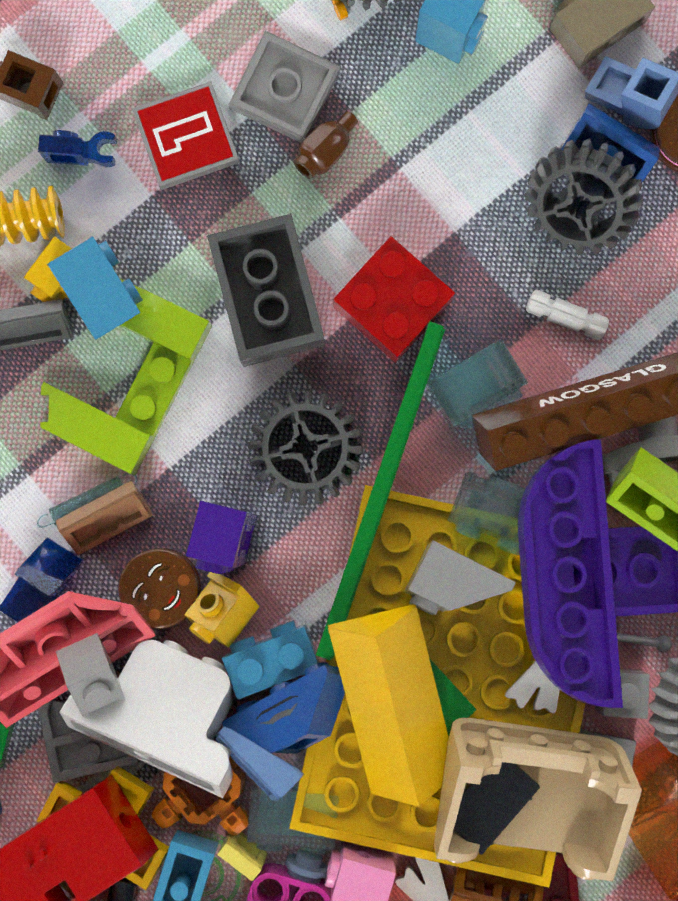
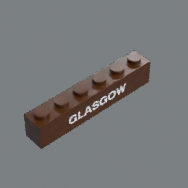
(578, 413)

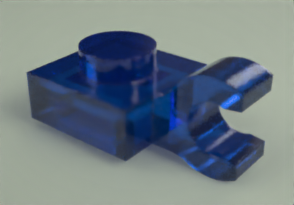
(67, 148)

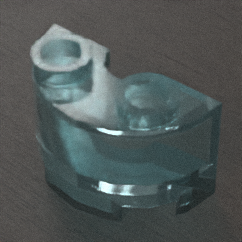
(488, 509)

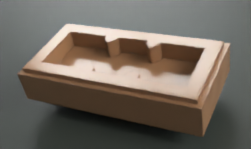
(104, 518)

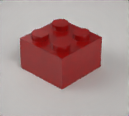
(393, 299)

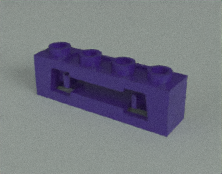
(221, 537)

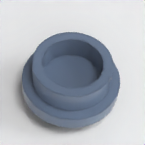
(306, 867)

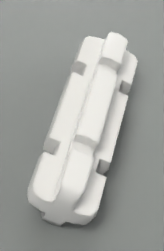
(567, 314)

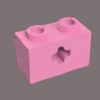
(360, 873)

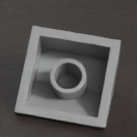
(450, 581)

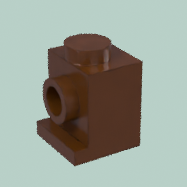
(43, 86)

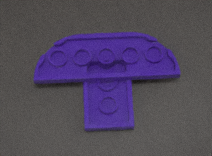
(585, 575)

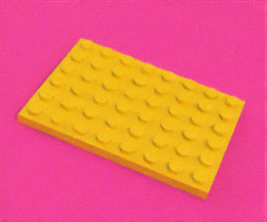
(477, 649)

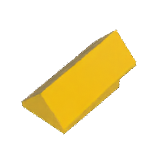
(393, 703)

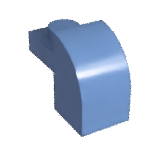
(637, 94)

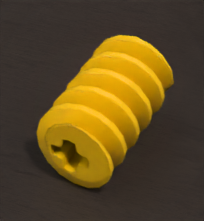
(31, 217)

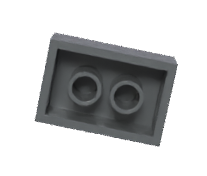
(266, 290)

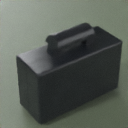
(493, 804)

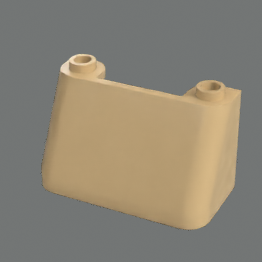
(582, 798)

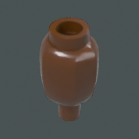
(324, 146)

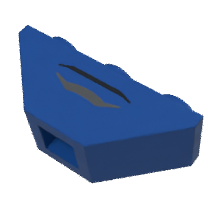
(293, 713)

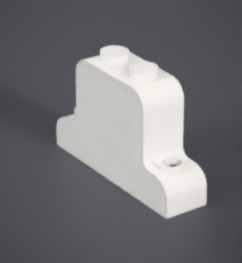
(166, 714)

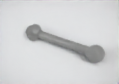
(662, 643)

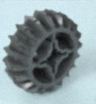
(573, 218)
(296, 413)

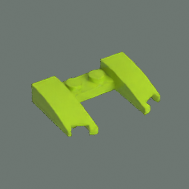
(129, 435)

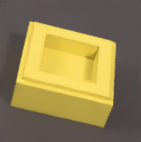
(242, 855)

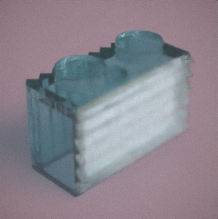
(477, 384)

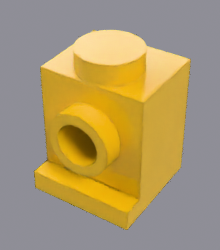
(40, 275)
(221, 610)

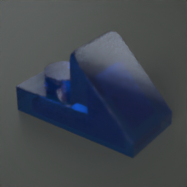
(40, 579)

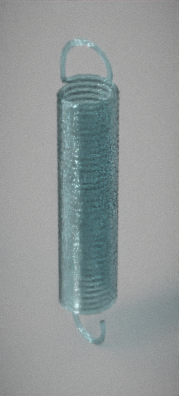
(76, 502)

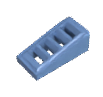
(263, 767)

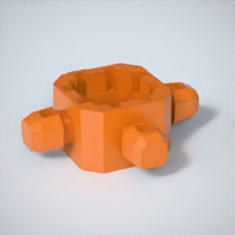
(233, 818)

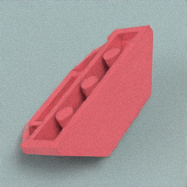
(28, 649)

